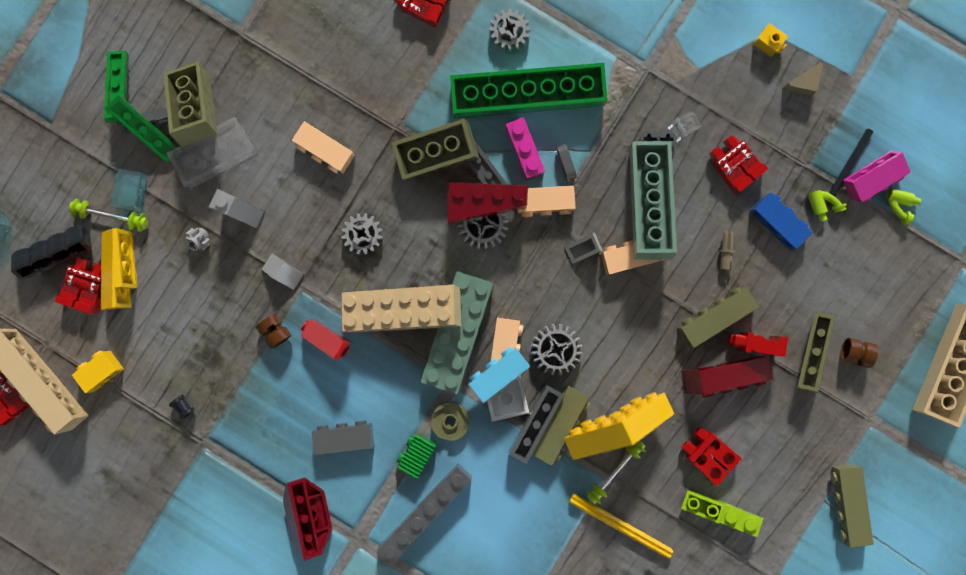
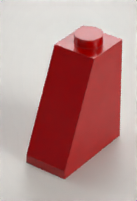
(325, 339)

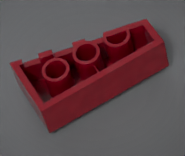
(474, 200)
(727, 376)

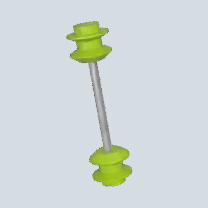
(83, 210)
(599, 492)

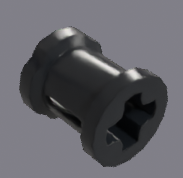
(181, 407)

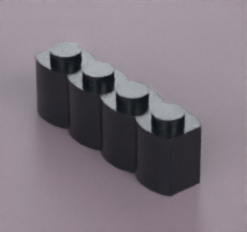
(46, 253)

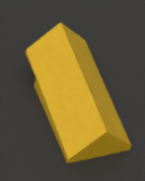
(117, 269)

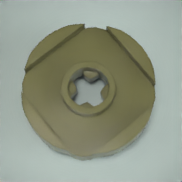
(450, 432)

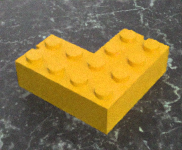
(620, 428)

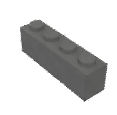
(535, 424)

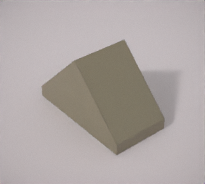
(807, 83)

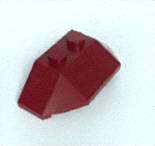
(307, 517)

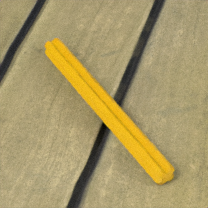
(621, 526)

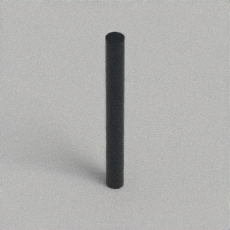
(851, 161)

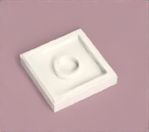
(508, 401)

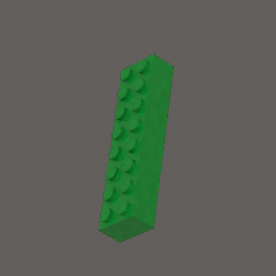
(528, 90)

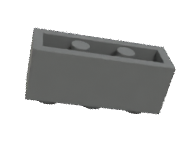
(343, 438)

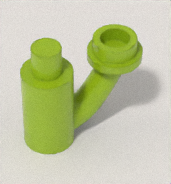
(901, 197)
(818, 204)

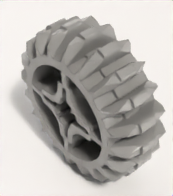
(492, 225)
(571, 342)

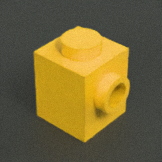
(771, 40)

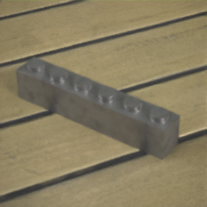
(423, 514)

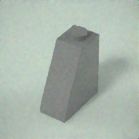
(236, 208)

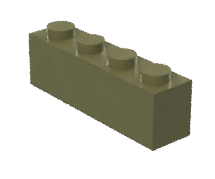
(717, 317)
(816, 352)
(559, 426)
(852, 505)

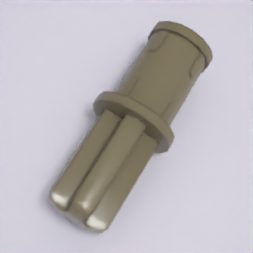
(727, 251)

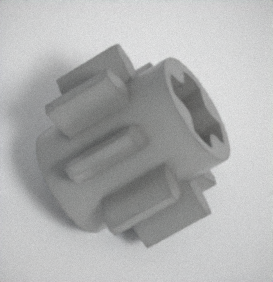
(197, 239)

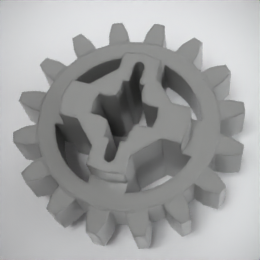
(503, 33)
(367, 226)

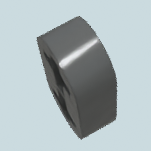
(659, 135)
(566, 162)

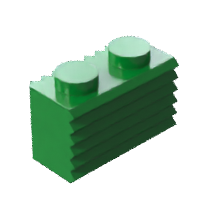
(416, 456)

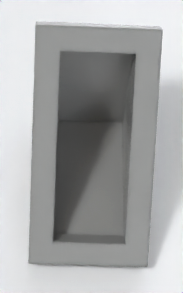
(583, 248)
(282, 271)

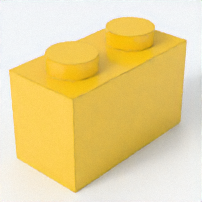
(97, 371)

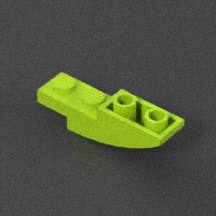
(722, 513)

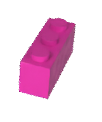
(524, 149)
(877, 176)

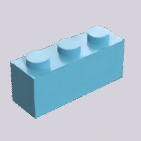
(498, 374)

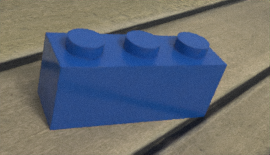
(781, 221)

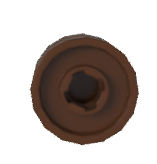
(278, 336)
(855, 351)

